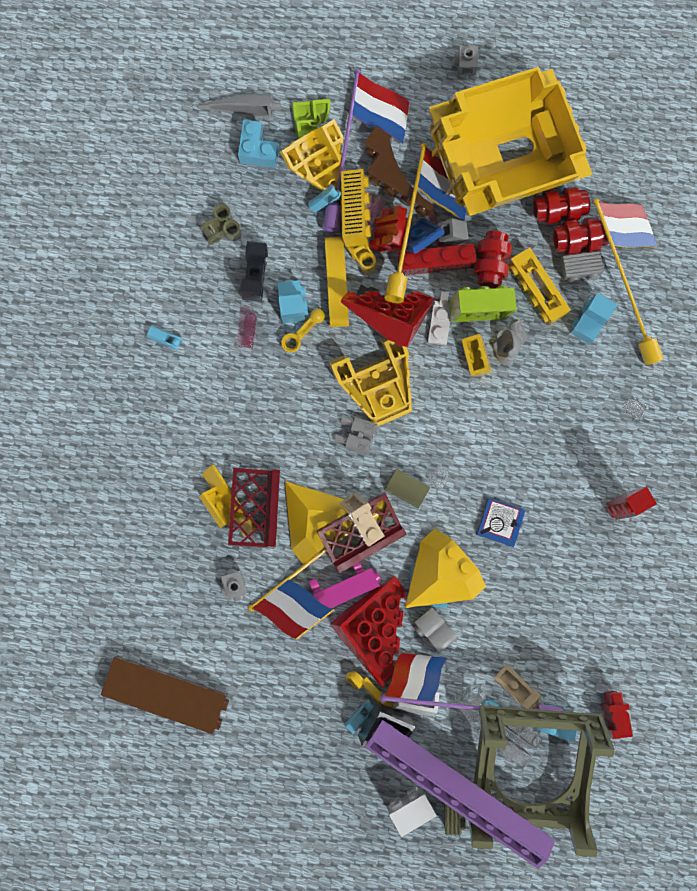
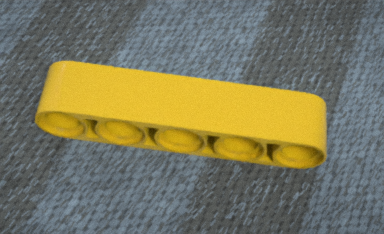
(336, 281)

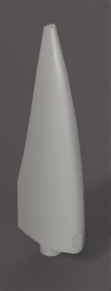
(250, 105)

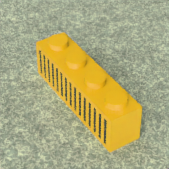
(354, 208)

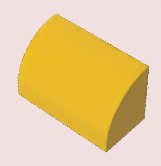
(476, 355)

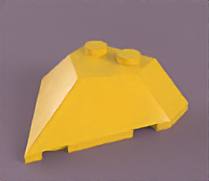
(317, 156)
(307, 513)
(442, 573)

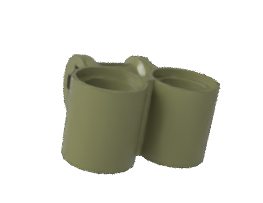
(220, 226)

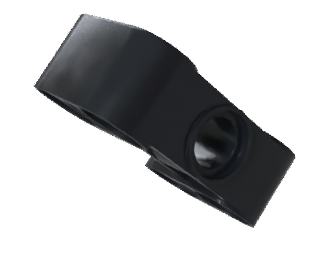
(256, 262)

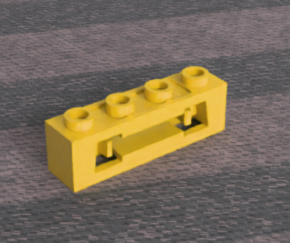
(521, 267)

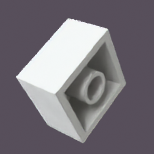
(411, 810)

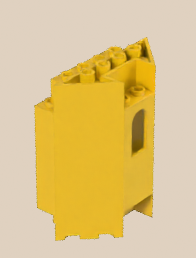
(498, 112)

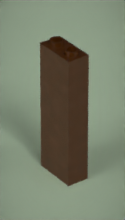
(165, 694)

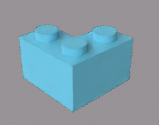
(255, 150)
(290, 300)
(595, 314)

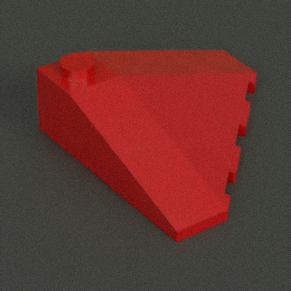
(393, 320)
(371, 628)

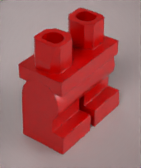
(389, 230)
(615, 713)

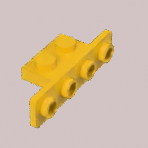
(218, 501)

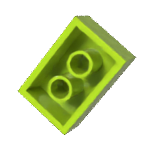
(482, 304)

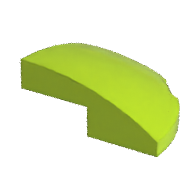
(309, 115)

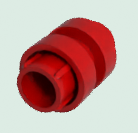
(552, 206)
(572, 236)
(494, 250)

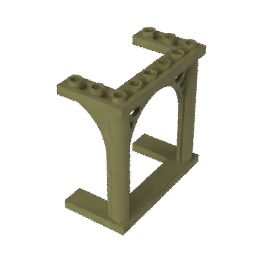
(593, 742)

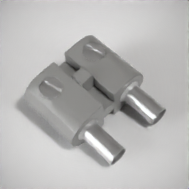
(361, 435)

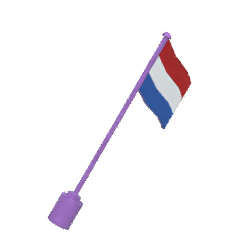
(373, 107)
(418, 679)

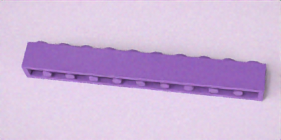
(461, 794)

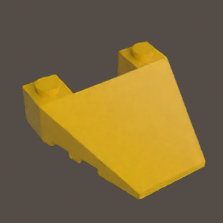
(380, 386)

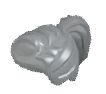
(509, 342)

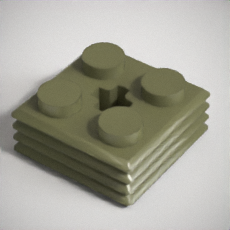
(453, 821)

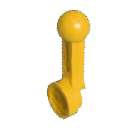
(316, 317)
(359, 682)

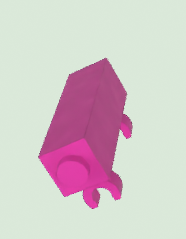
(347, 589)

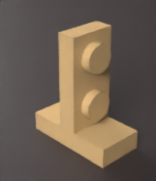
(360, 514)
(518, 688)

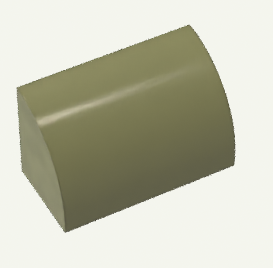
(407, 488)

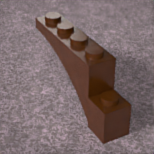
(387, 173)

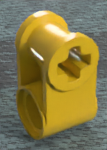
(361, 254)

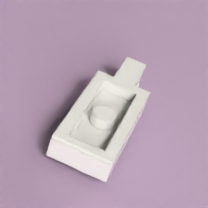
(440, 321)

